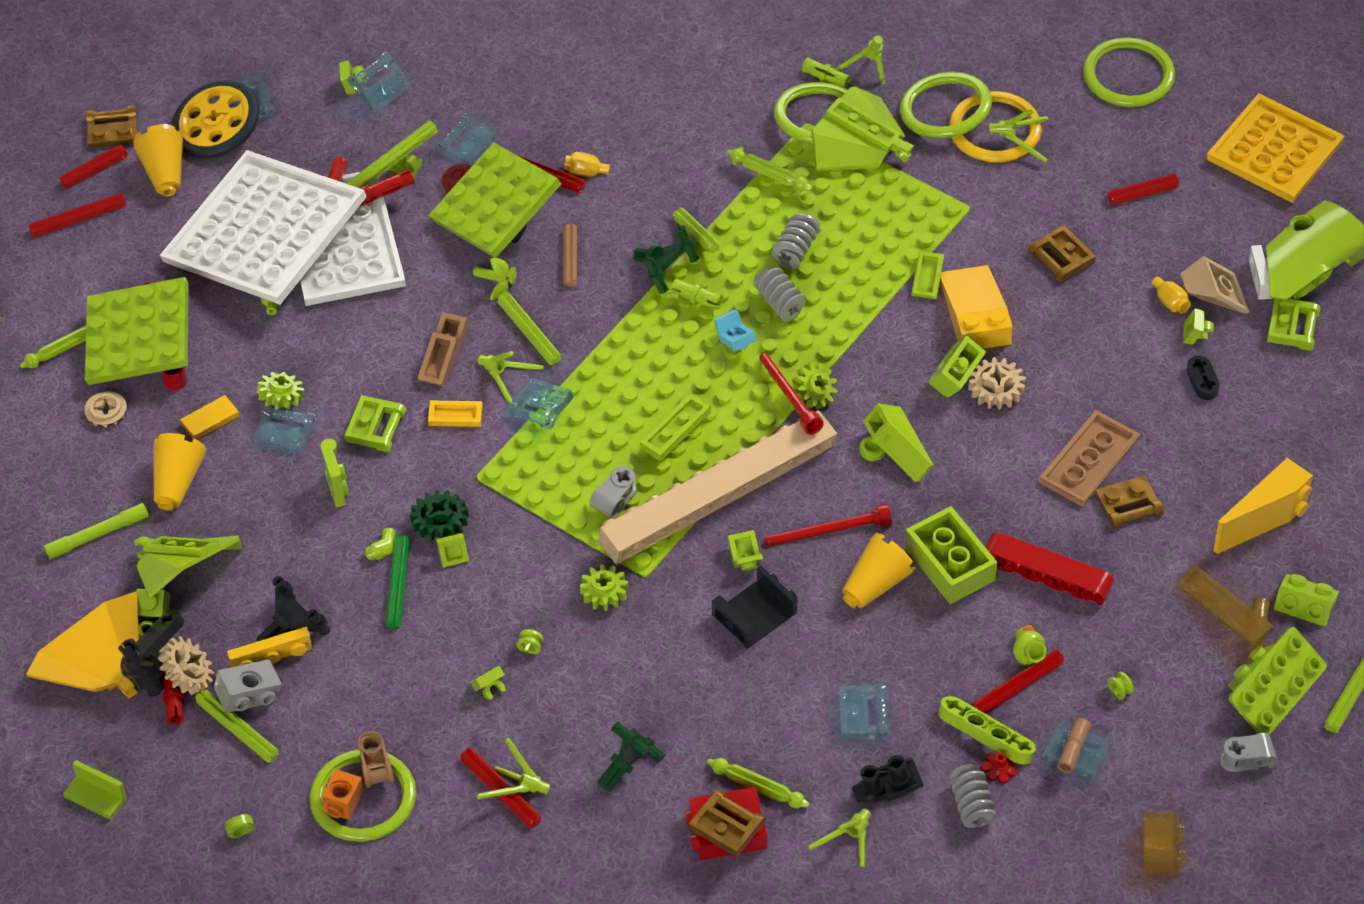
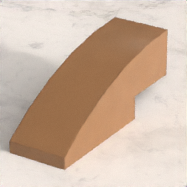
(443, 349)

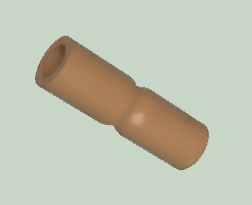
(1073, 746)

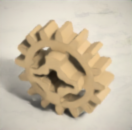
(997, 383)
(185, 665)

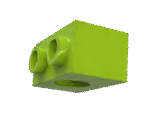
(956, 366)

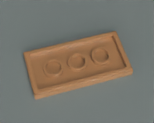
(1089, 458)

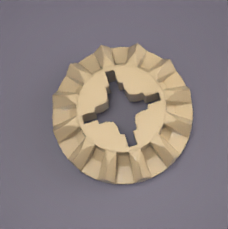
(96, 404)

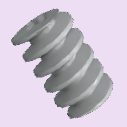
(795, 240)
(780, 293)
(972, 796)

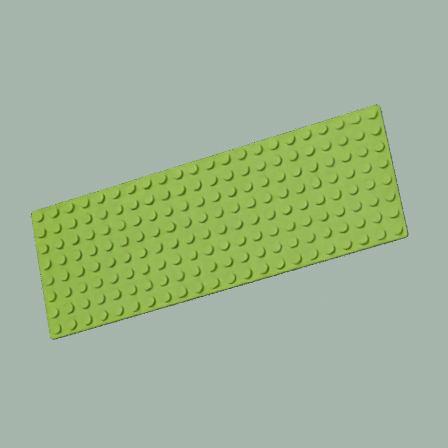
(671, 348)

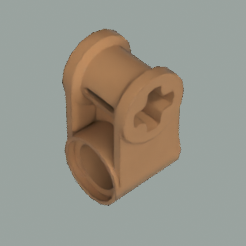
(375, 763)

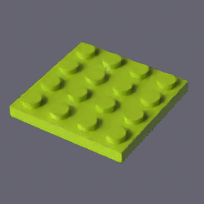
(494, 200)
(137, 331)

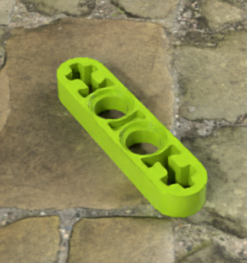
(1014, 745)

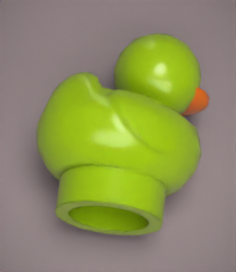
(1029, 646)

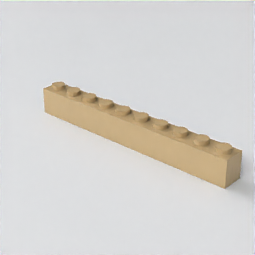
(712, 489)

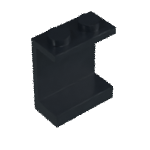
(756, 609)

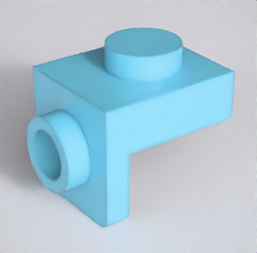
(733, 332)

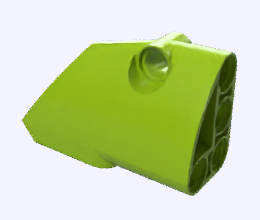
(1307, 257)

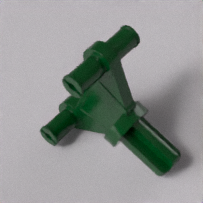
(659, 259)
(632, 748)

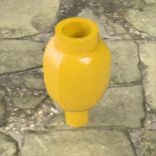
(585, 165)
(1172, 295)

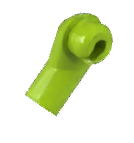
(383, 547)

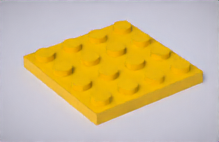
(1275, 148)

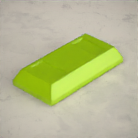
(927, 275)

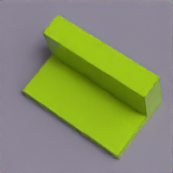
(96, 791)

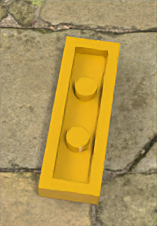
(273, 648)

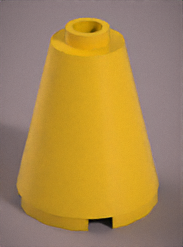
(161, 156)
(174, 468)
(876, 572)

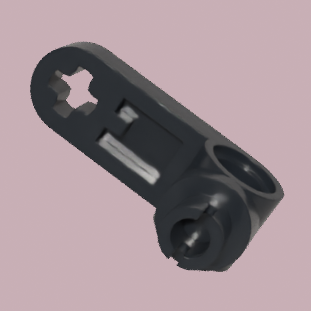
(140, 658)

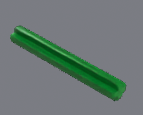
(397, 582)

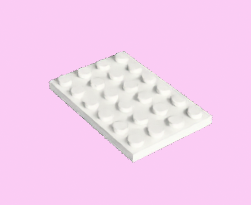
(357, 259)

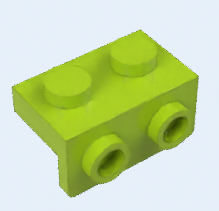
(1306, 599)

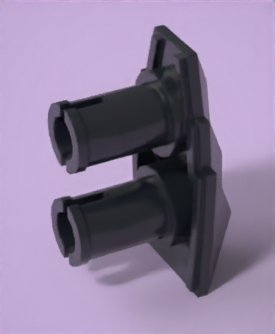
(888, 781)

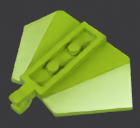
(857, 134)
(168, 556)

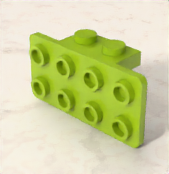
(1275, 680)

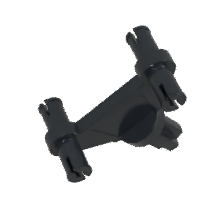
(291, 615)

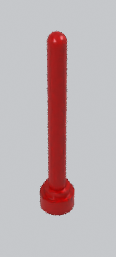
(809, 420)
(879, 516)

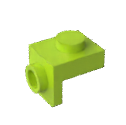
(744, 550)

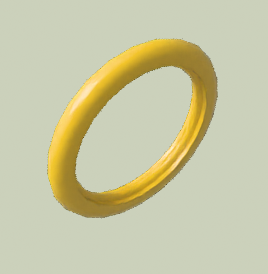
(988, 155)

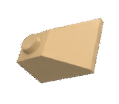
(1214, 285)

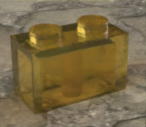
(1162, 844)

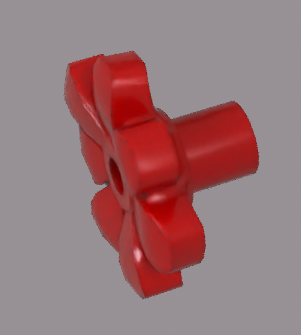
(999, 767)

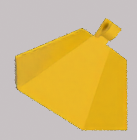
(88, 651)

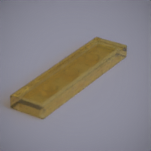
(1225, 606)

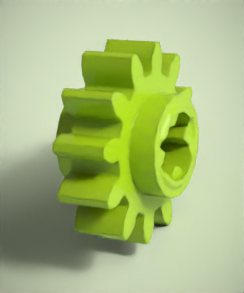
(815, 385)
(280, 390)
(604, 587)

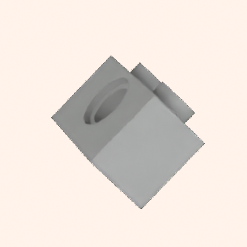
(247, 686)

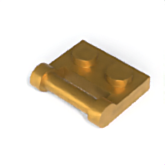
(111, 133)
(1067, 249)
(1126, 495)
(723, 829)

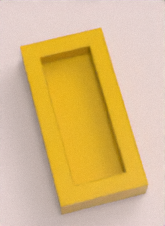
(455, 413)
(209, 417)

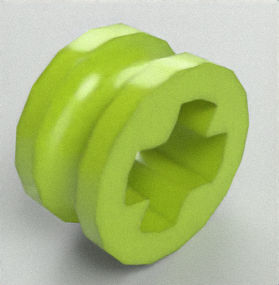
(530, 641)
(1120, 685)

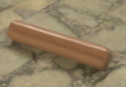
(570, 255)

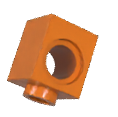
(342, 785)

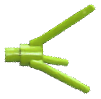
(873, 52)
(1008, 129)
(497, 365)
(527, 781)
(855, 828)

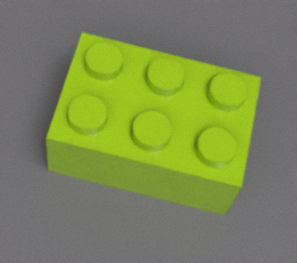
(950, 555)

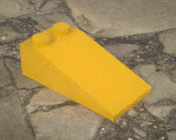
(977, 306)
(1266, 507)

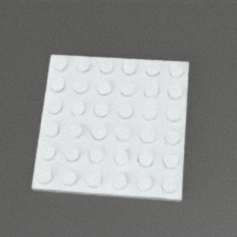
(263, 226)

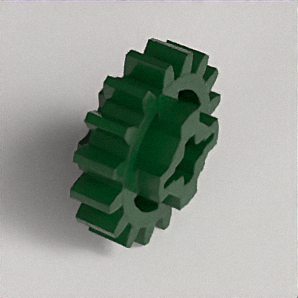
(439, 515)

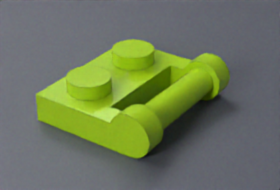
(1284, 323)
(367, 420)
(334, 473)

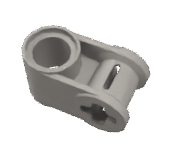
(615, 492)
(1250, 753)

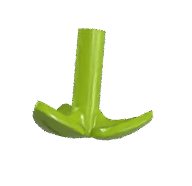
(499, 273)

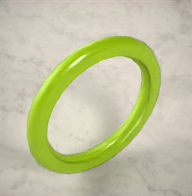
(798, 91)
(1125, 100)
(952, 130)
(365, 834)

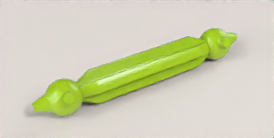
(769, 170)
(55, 348)
(763, 785)

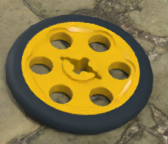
(231, 136)

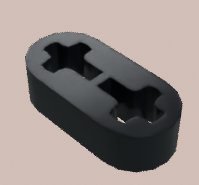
(1208, 376)

